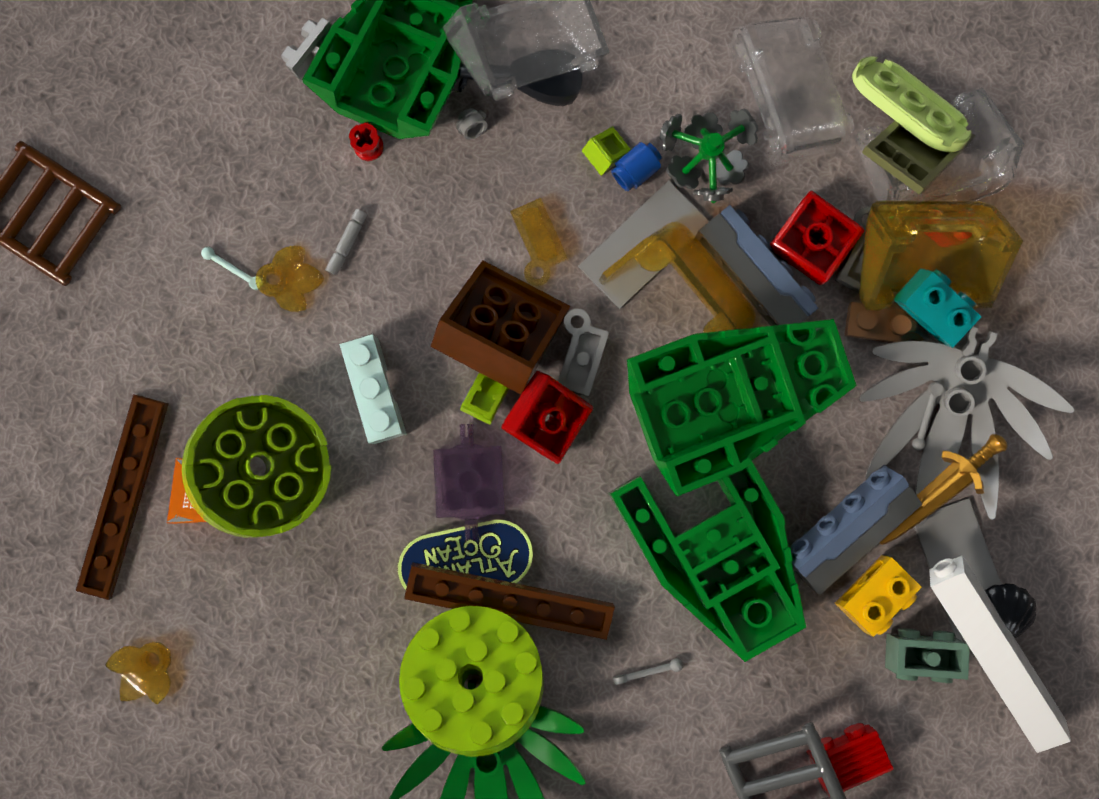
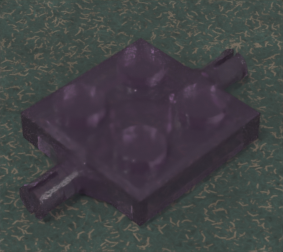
(469, 482)

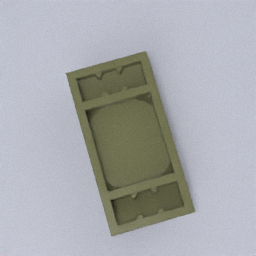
(909, 158)

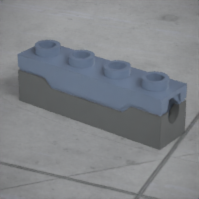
(755, 269)
(853, 528)

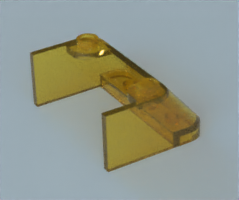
(680, 248)

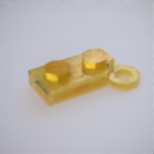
(539, 239)

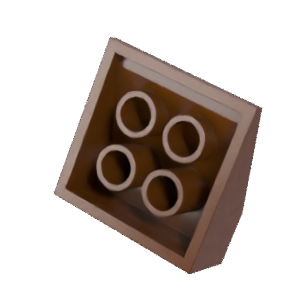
(499, 326)

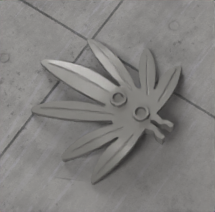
(968, 385)

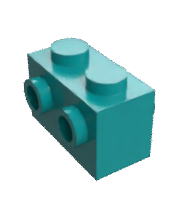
(938, 306)

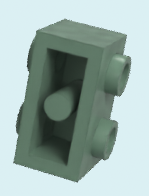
(926, 656)

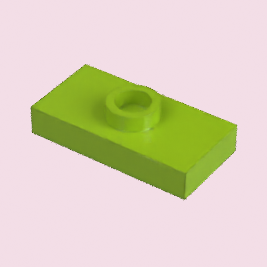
(484, 399)

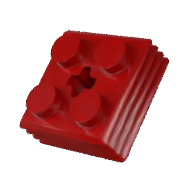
(837, 237)
(542, 398)

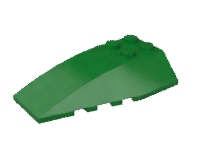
(388, 64)
(732, 395)

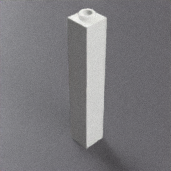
(999, 653)

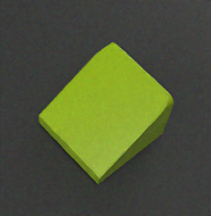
(605, 150)

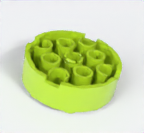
(220, 476)
(442, 658)

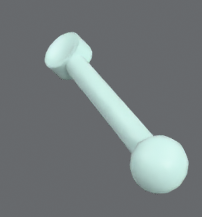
(208, 253)

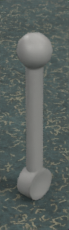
(935, 389)
(675, 665)

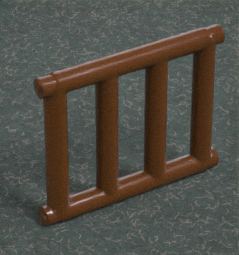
(78, 189)

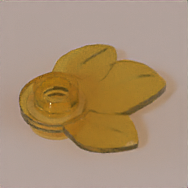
(294, 276)
(140, 674)

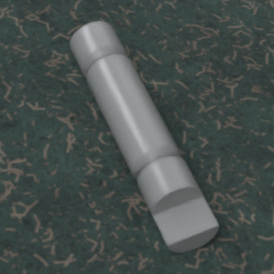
(346, 242)

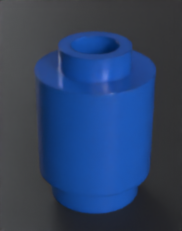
(637, 166)

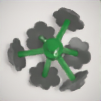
(706, 136)

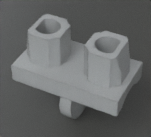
(300, 58)

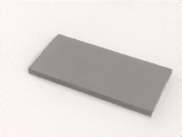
(660, 209)
(954, 533)

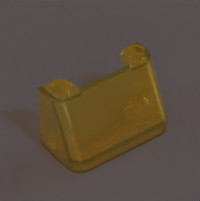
(959, 238)

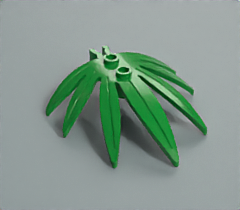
(489, 769)

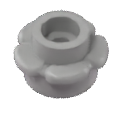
(471, 123)

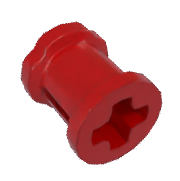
(365, 132)

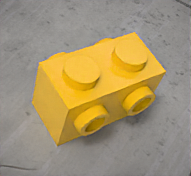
(879, 596)

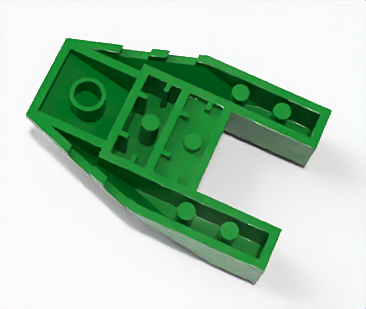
(729, 567)

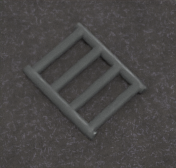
(821, 768)

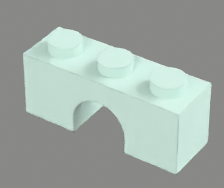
(371, 389)

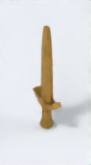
(950, 483)

